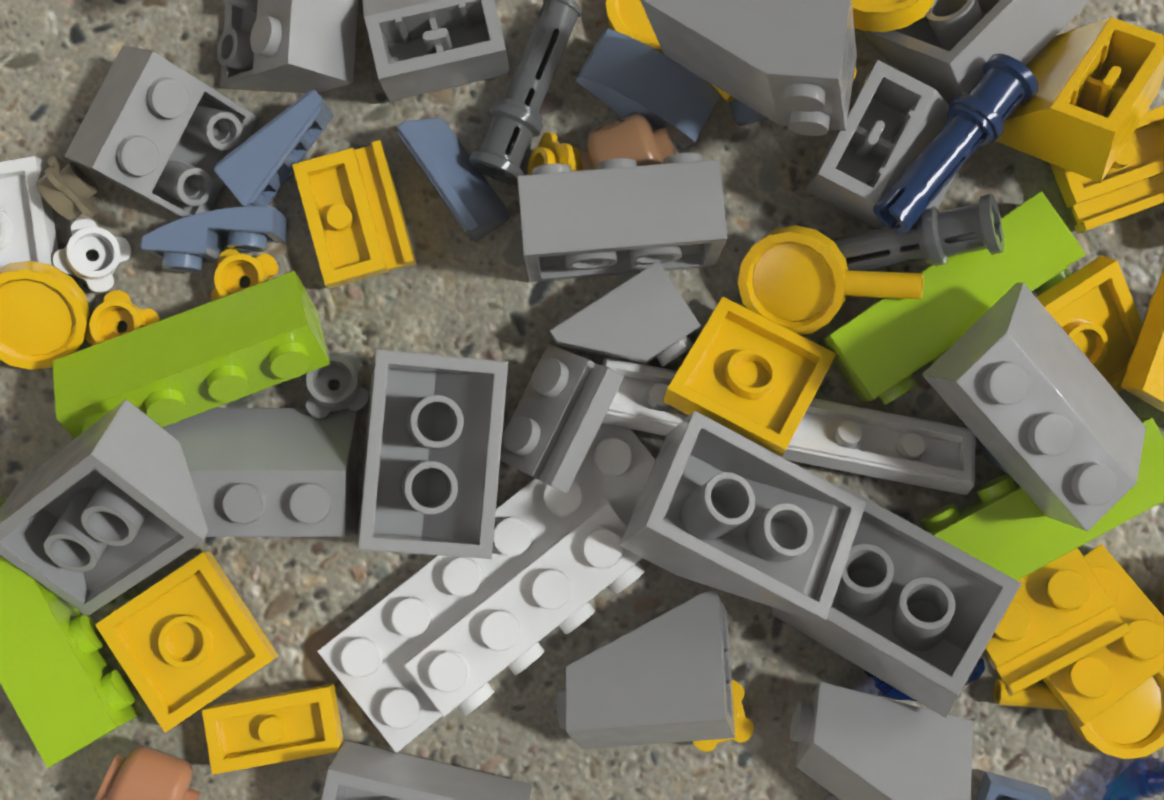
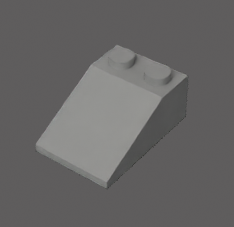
(772, 55)
(744, 520)

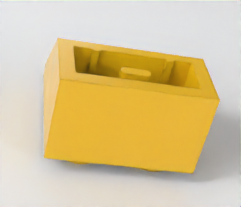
(1088, 96)

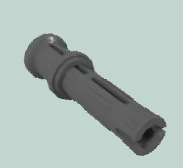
(517, 115)
(931, 238)

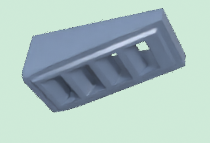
(265, 160)

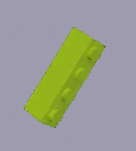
(900, 336)
(195, 357)
(1018, 538)
(56, 669)

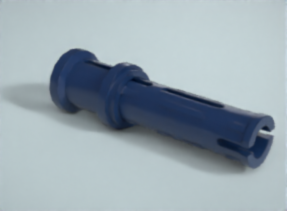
(971, 123)

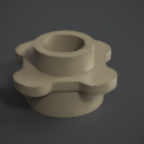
(68, 189)

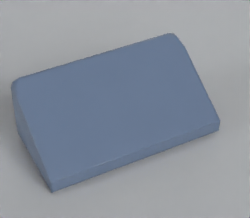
(452, 177)

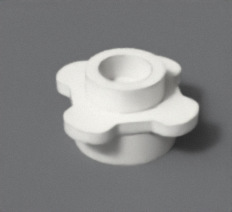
(88, 237)

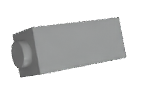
(655, 682)
(881, 747)

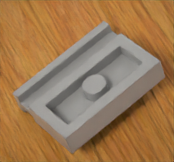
(558, 417)

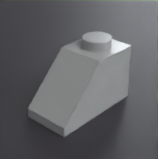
(633, 322)

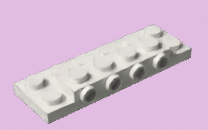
(470, 618)

